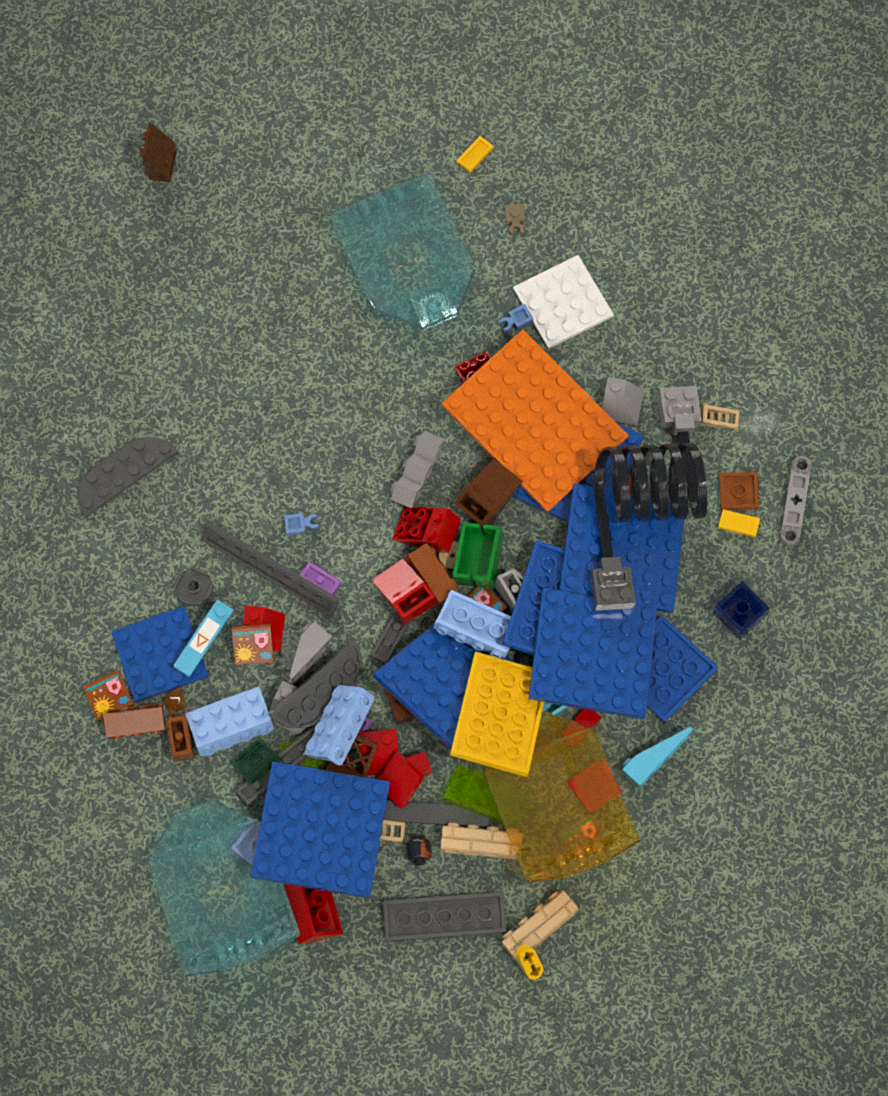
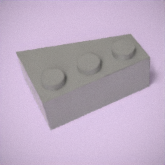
(508, 587)

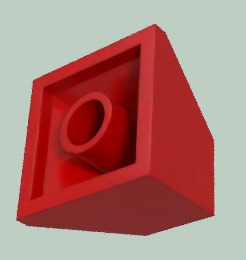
(261, 615)

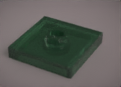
(255, 761)

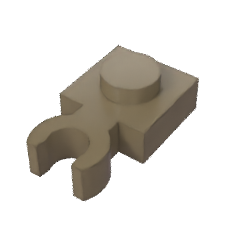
(515, 216)

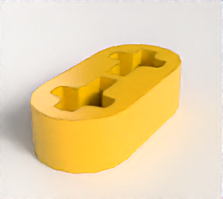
(532, 959)

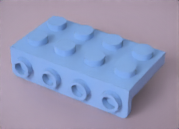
(473, 624)
(229, 721)
(339, 724)

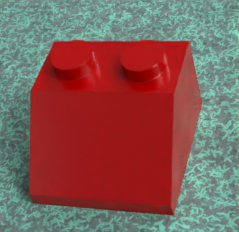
(387, 747)

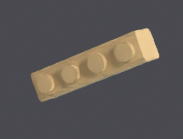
(476, 841)
(541, 924)

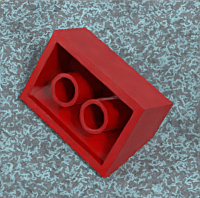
(313, 913)

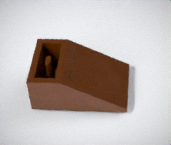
(158, 154)
(488, 493)

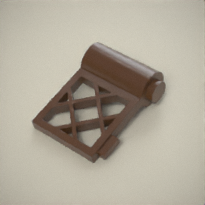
(351, 770)

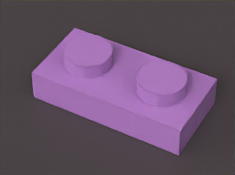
(321, 578)

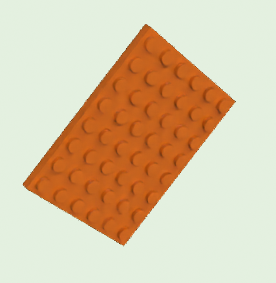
(534, 420)

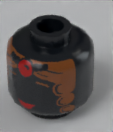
(418, 850)

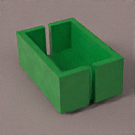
(478, 555)

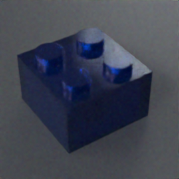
(741, 610)

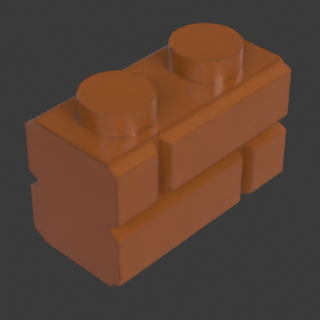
(180, 738)

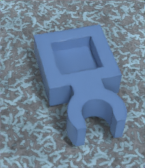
(518, 317)
(296, 523)

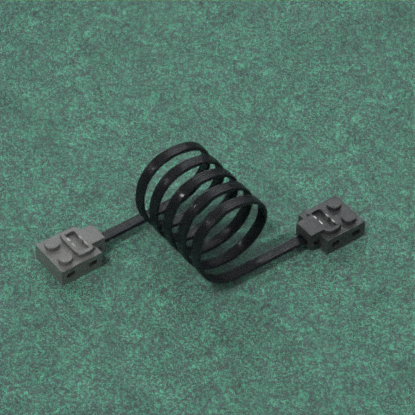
(686, 478)

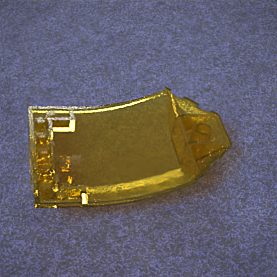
(544, 818)

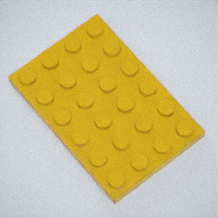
(496, 716)

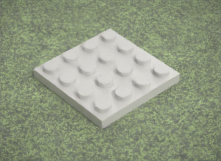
(563, 301)

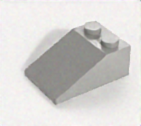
(312, 645)

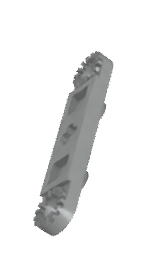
(794, 513)

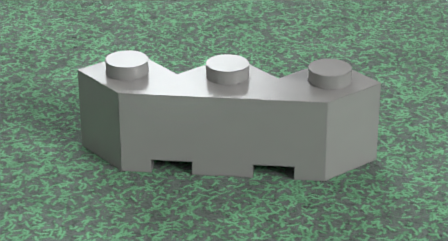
(417, 469)

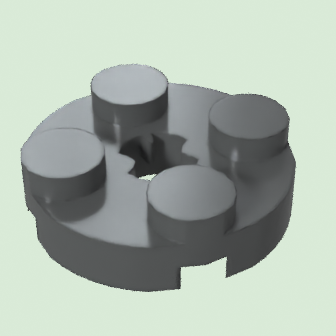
(189, 577)

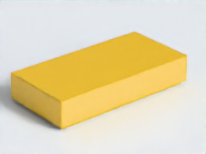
(475, 154)
(739, 523)

